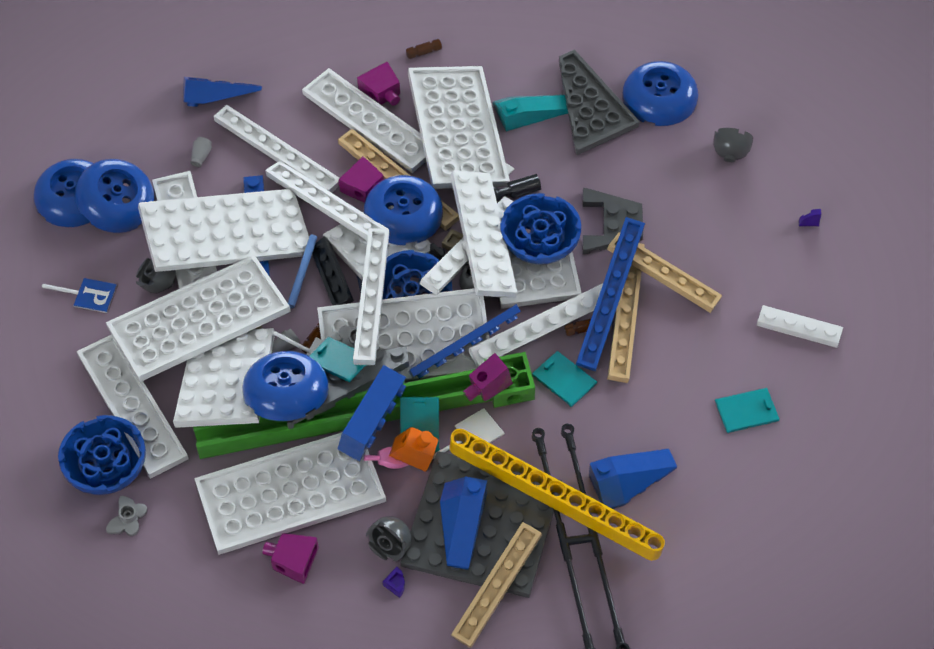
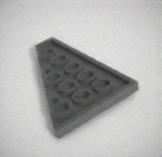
(592, 106)
(393, 358)

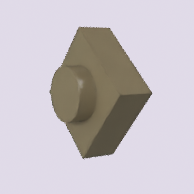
(451, 239)

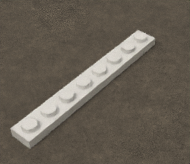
(275, 148)
(322, 199)
(453, 261)
(371, 297)
(536, 326)

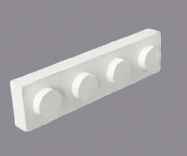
(799, 326)

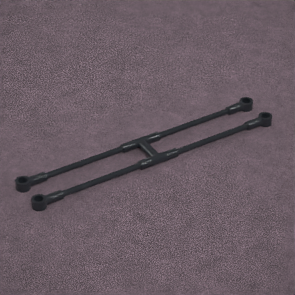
(592, 537)

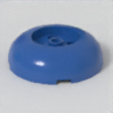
(649, 94)
(55, 208)
(113, 213)
(414, 214)
(552, 225)
(403, 267)
(285, 386)
(98, 443)

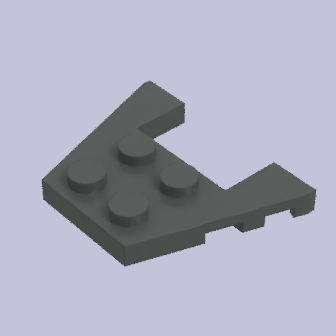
(614, 213)

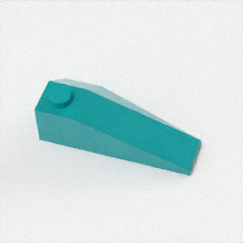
(527, 110)

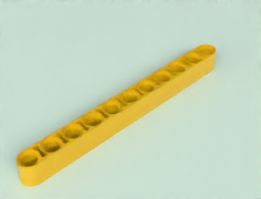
(566, 493)

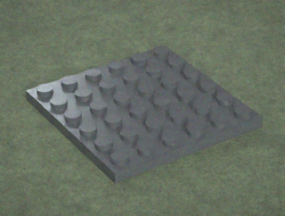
(501, 518)

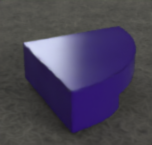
(811, 219)
(395, 582)

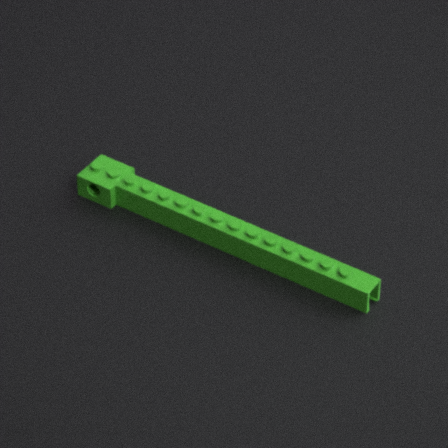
(449, 388)

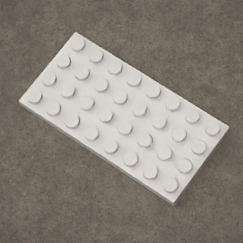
(457, 123)
(223, 229)
(197, 317)
(421, 324)
(286, 493)

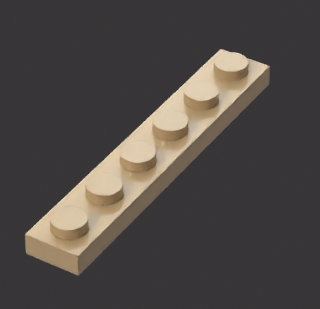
(672, 277)
(496, 585)

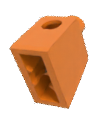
(414, 448)

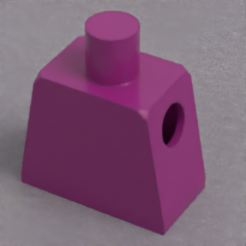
(380, 84)
(360, 179)
(488, 379)
(292, 555)

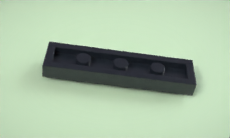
(331, 273)

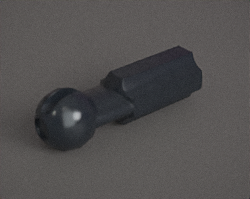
(519, 187)

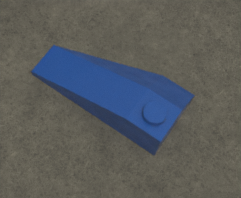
(203, 91)
(625, 476)
(461, 515)

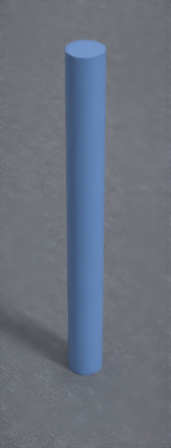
(302, 270)

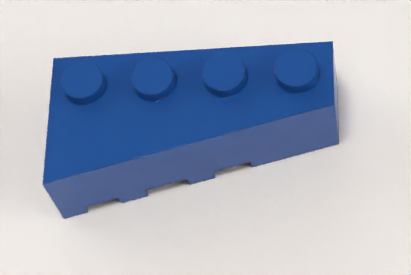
(370, 414)

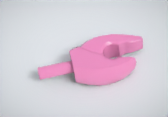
(385, 460)

